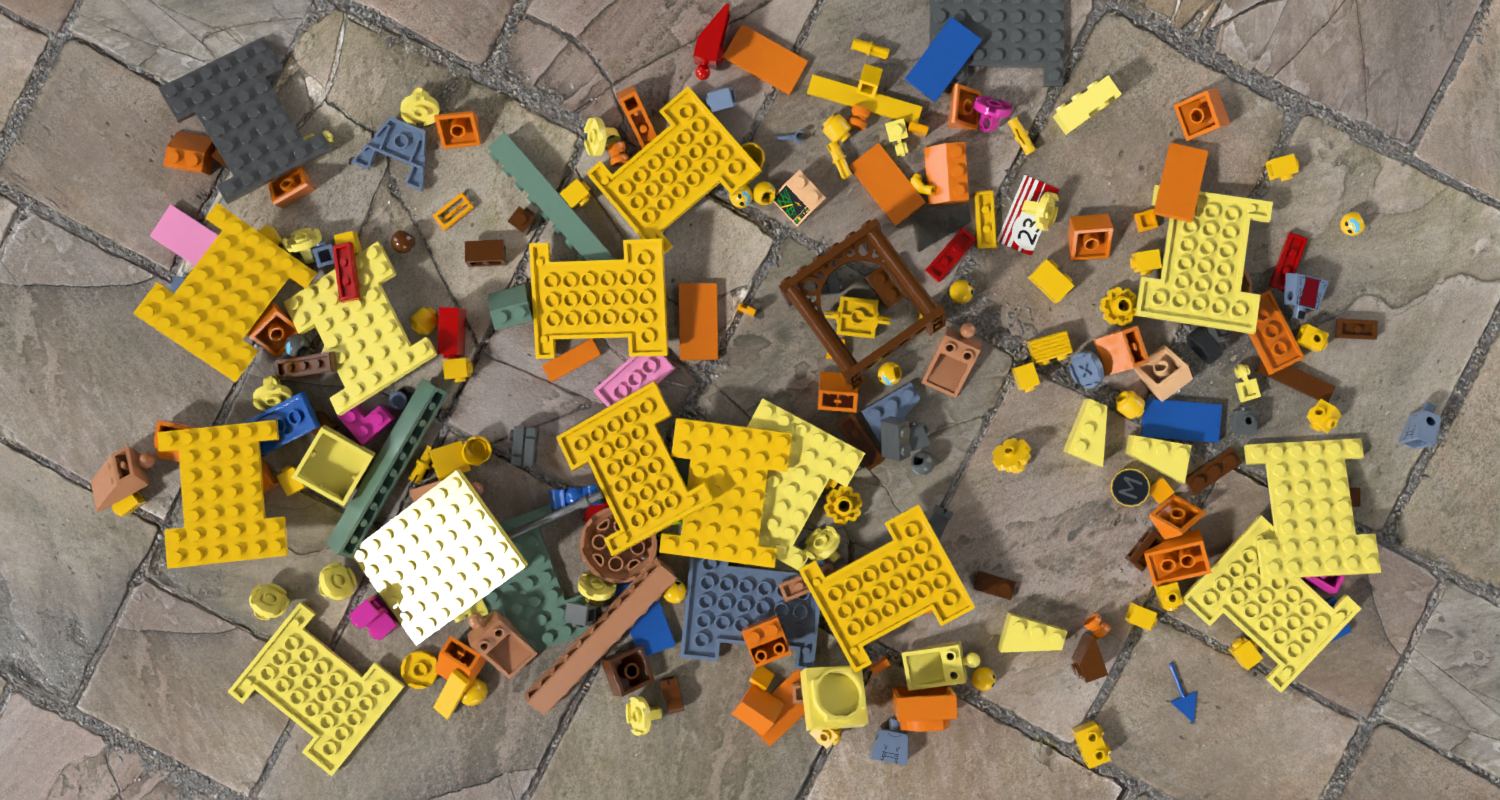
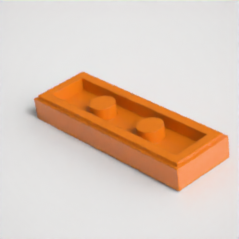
(571, 360)

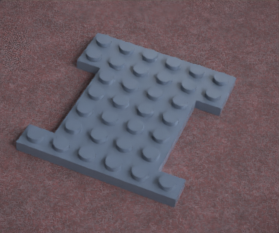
(731, 597)

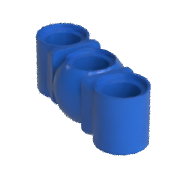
(562, 497)

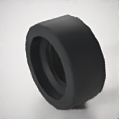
(1204, 345)

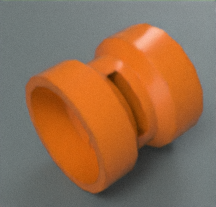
(859, 117)
(617, 153)
(1097, 626)

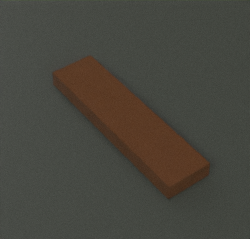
(306, 365)
(1300, 382)

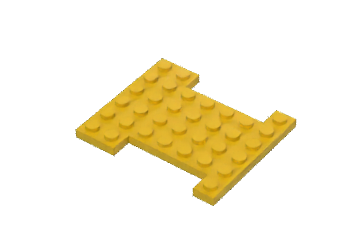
(676, 169)
(224, 294)
(601, 298)
(633, 467)
(735, 468)
(222, 496)
(888, 587)

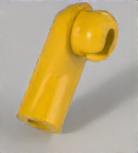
(920, 187)

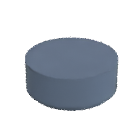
(398, 400)

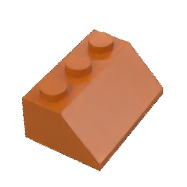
(947, 172)

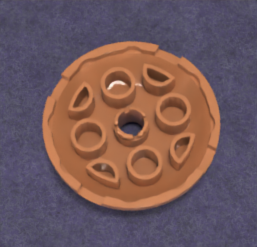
(597, 557)

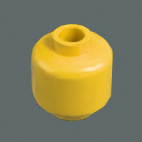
(836, 128)
(424, 320)
(1130, 404)

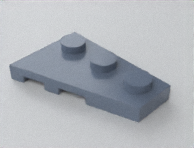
(895, 404)

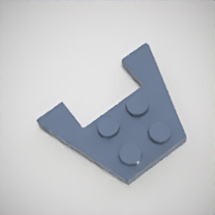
(401, 143)

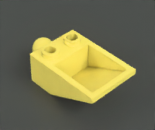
(932, 668)

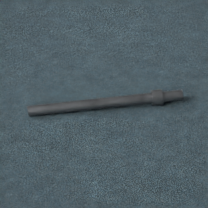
(583, 502)

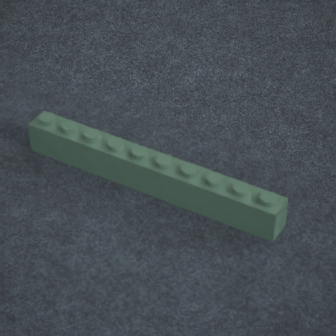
(548, 199)
(387, 468)

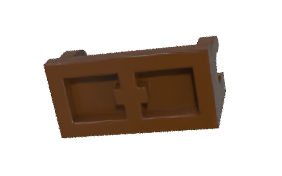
(485, 253)
(1147, 541)

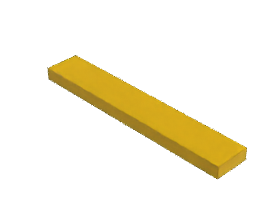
(847, 95)

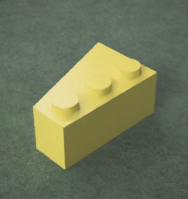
(1088, 433)
(1027, 634)

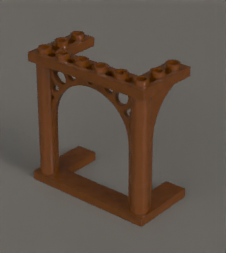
(872, 238)

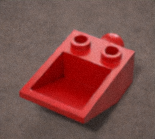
(709, 44)

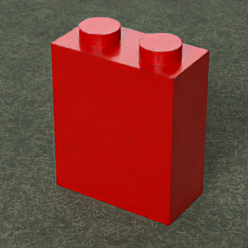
(451, 332)

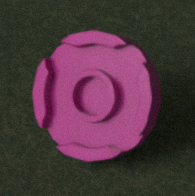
(992, 110)

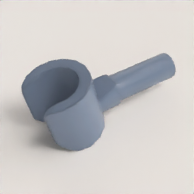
(791, 137)

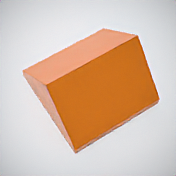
(962, 112)
(458, 129)
(290, 187)
(1175, 516)
(758, 709)

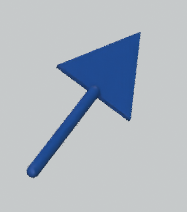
(1185, 703)

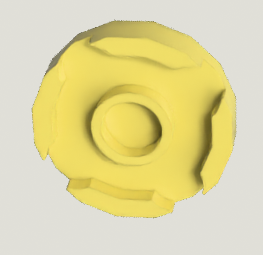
(419, 108)
(598, 136)
(1044, 210)
(302, 241)
(270, 393)
(823, 544)
(337, 581)
(595, 588)
(268, 601)
(640, 715)

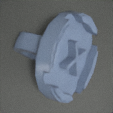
(1087, 369)

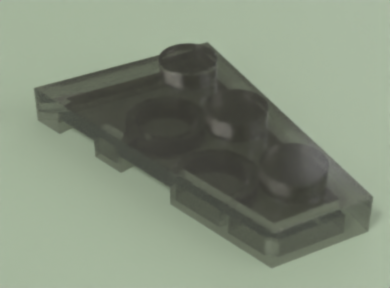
(938, 223)

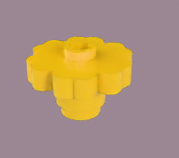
(1111, 310)
(1011, 455)
(852, 500)

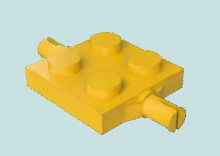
(857, 317)

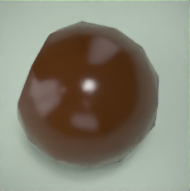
(402, 241)

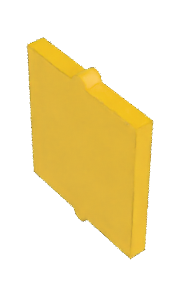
(448, 460)

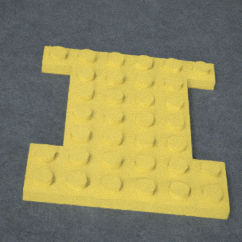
(1206, 266)
(362, 333)
(793, 494)
(1312, 511)
(1277, 614)
(318, 689)

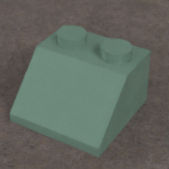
(510, 307)

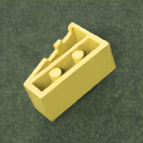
(1086, 105)
(1162, 455)

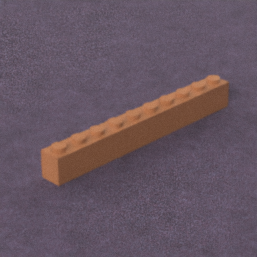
(600, 636)

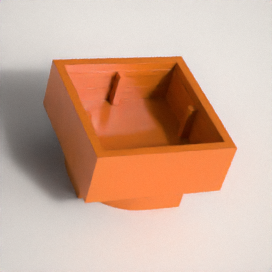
(924, 708)

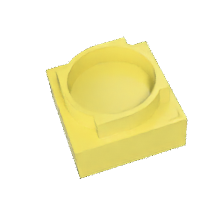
(333, 465)
(833, 698)

